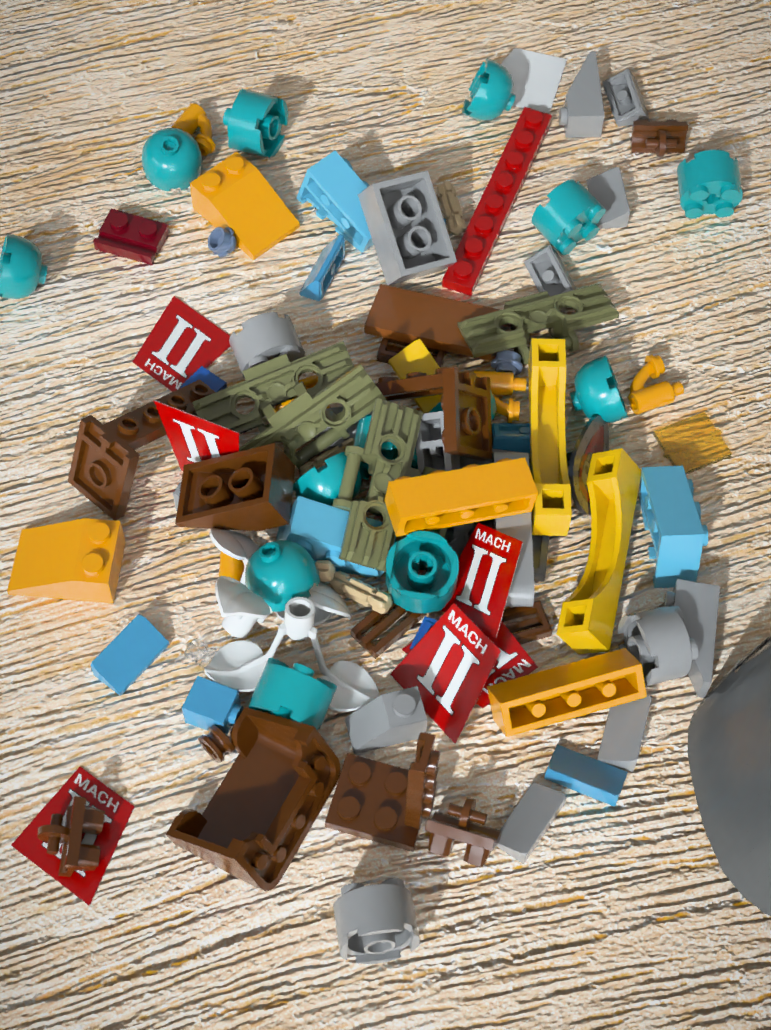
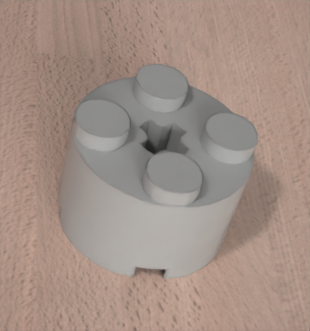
(265, 339)
(659, 643)
(375, 921)

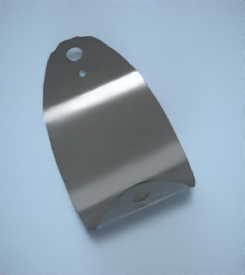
(733, 773)

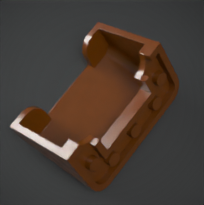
(263, 800)

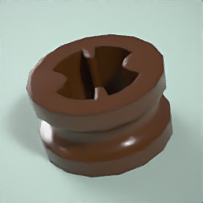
(216, 744)

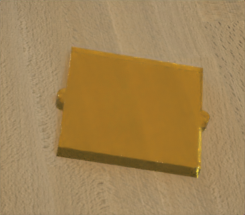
(692, 443)

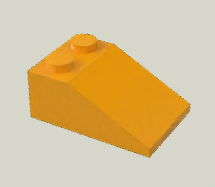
(242, 199)
(69, 561)

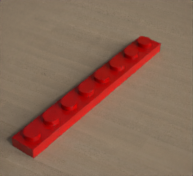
(497, 201)

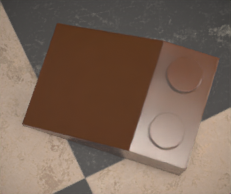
(238, 491)

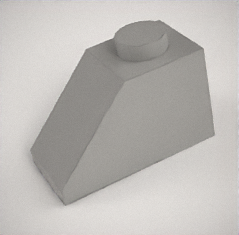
(387, 721)

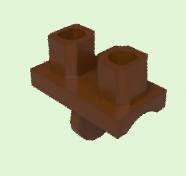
(658, 137)
(447, 828)
(74, 854)

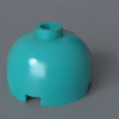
(489, 92)
(171, 159)
(20, 267)
(598, 391)
(324, 483)
(281, 572)

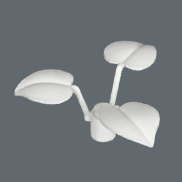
(244, 607)
(242, 662)

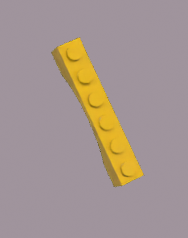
(547, 437)
(591, 610)

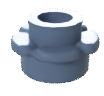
(222, 241)
(507, 362)

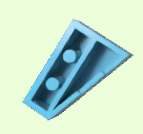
(673, 524)
(321, 533)

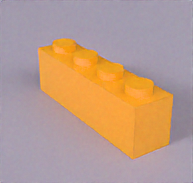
(460, 496)
(566, 692)

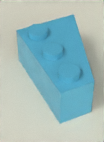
(334, 191)

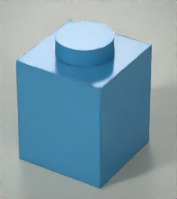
(212, 705)

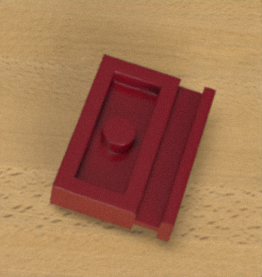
(131, 236)

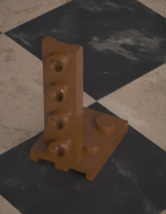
(463, 402)
(106, 453)
(386, 800)

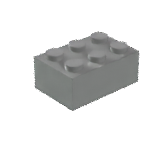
(407, 227)

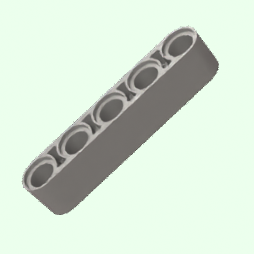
(520, 528)

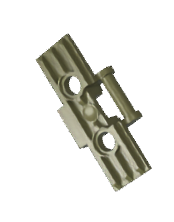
(537, 313)
(272, 384)
(308, 416)
(393, 424)

